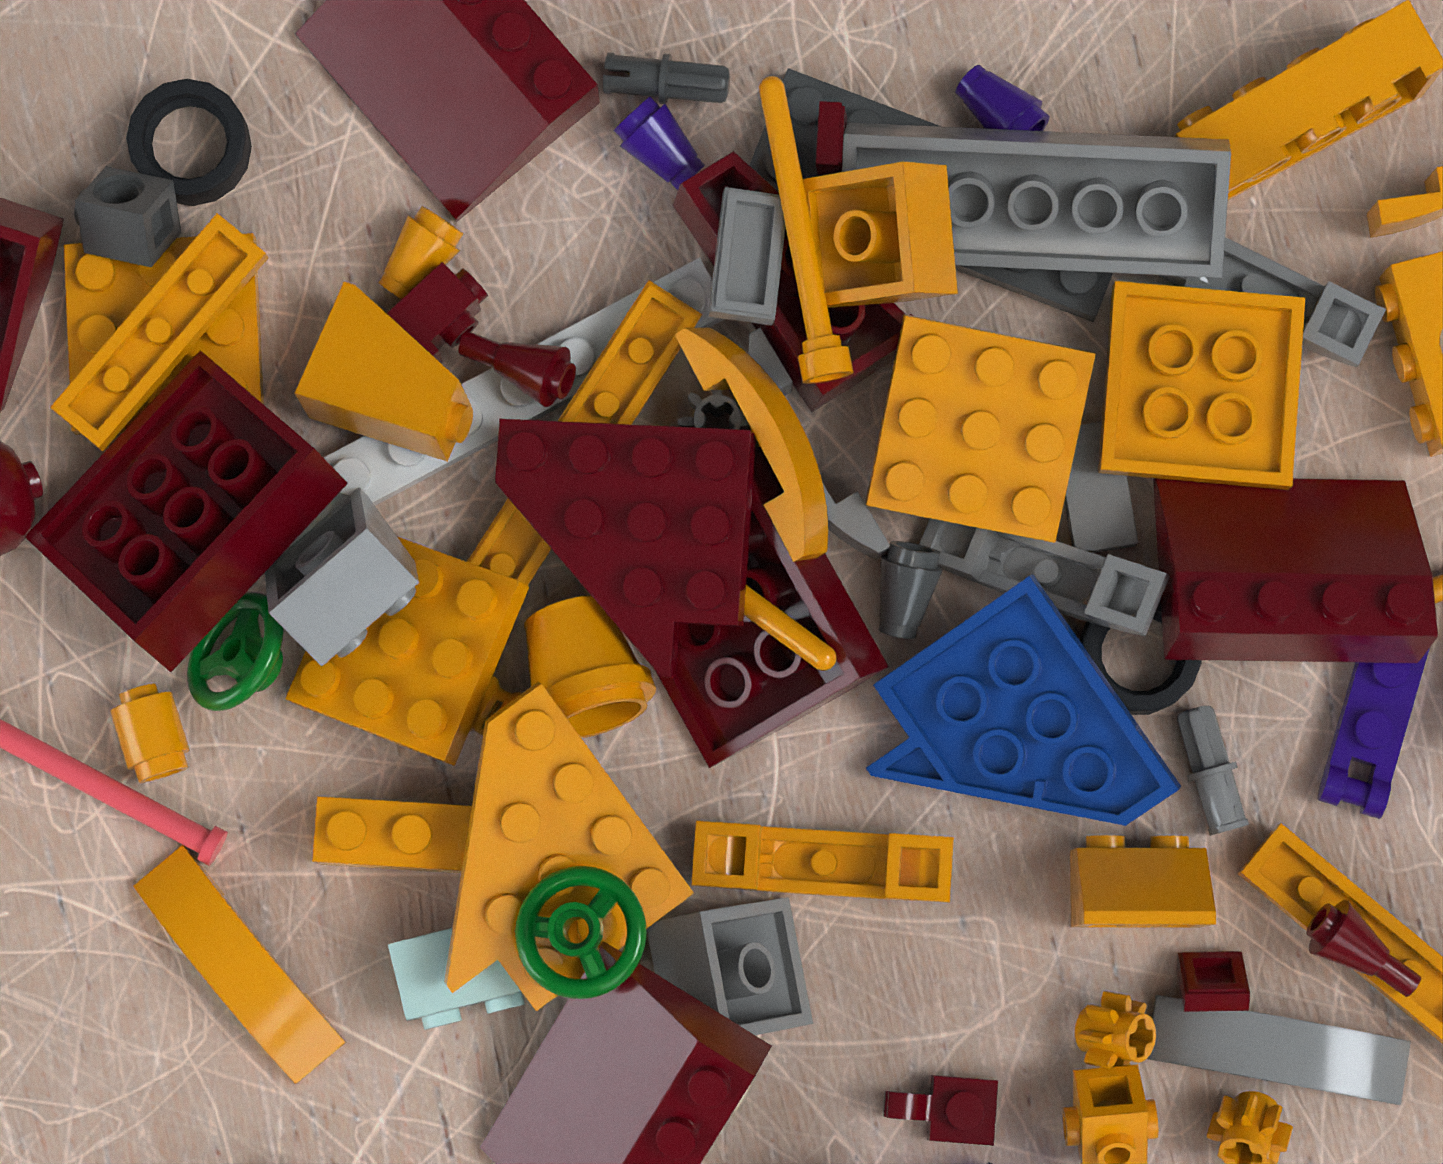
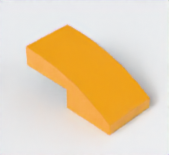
(1408, 212)

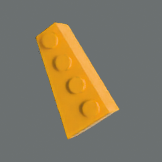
(1321, 97)

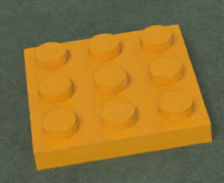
(107, 290)
(1201, 385)
(979, 428)
(425, 666)

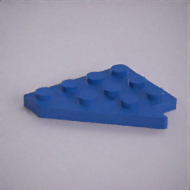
(1021, 718)

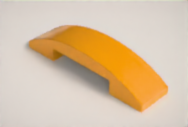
(802, 508)
(822, 862)
(238, 965)

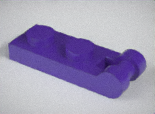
(1371, 733)

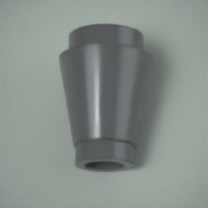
(906, 587)

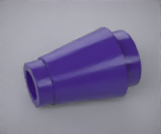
(1000, 103)
(659, 143)

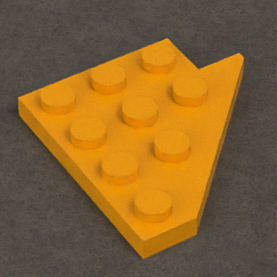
(536, 811)

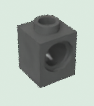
(128, 216)

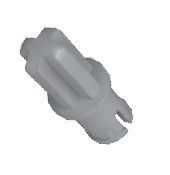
(1211, 769)

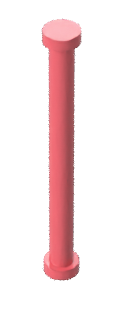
(113, 793)

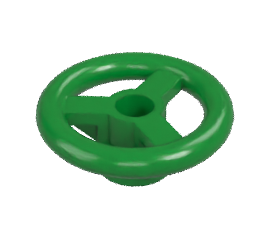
(243, 655)
(556, 929)

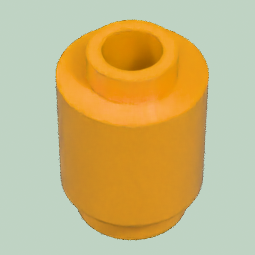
(150, 733)

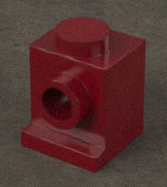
(440, 309)

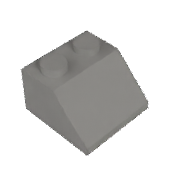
(340, 579)
(737, 963)

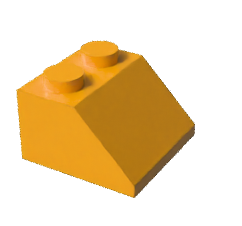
(883, 233)
(1140, 886)

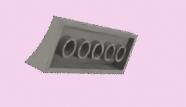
(1069, 196)

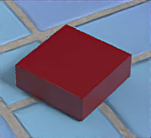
(830, 136)
(1213, 981)

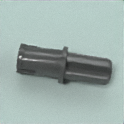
(667, 78)

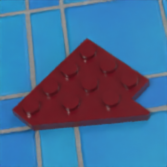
(640, 519)

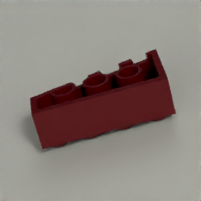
(866, 329)

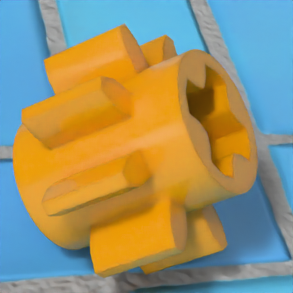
(1115, 1031)
(1249, 1129)

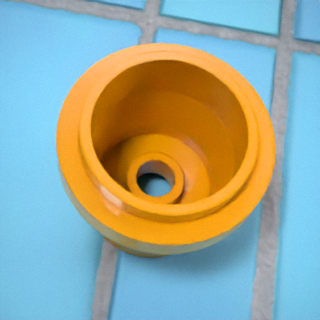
(586, 666)

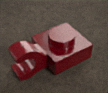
(955, 1109)

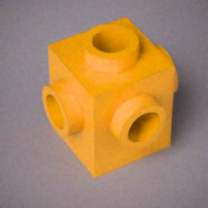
(1110, 1116)

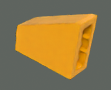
(382, 381)

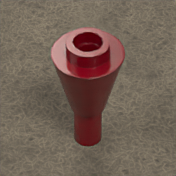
(535, 369)
(1346, 939)

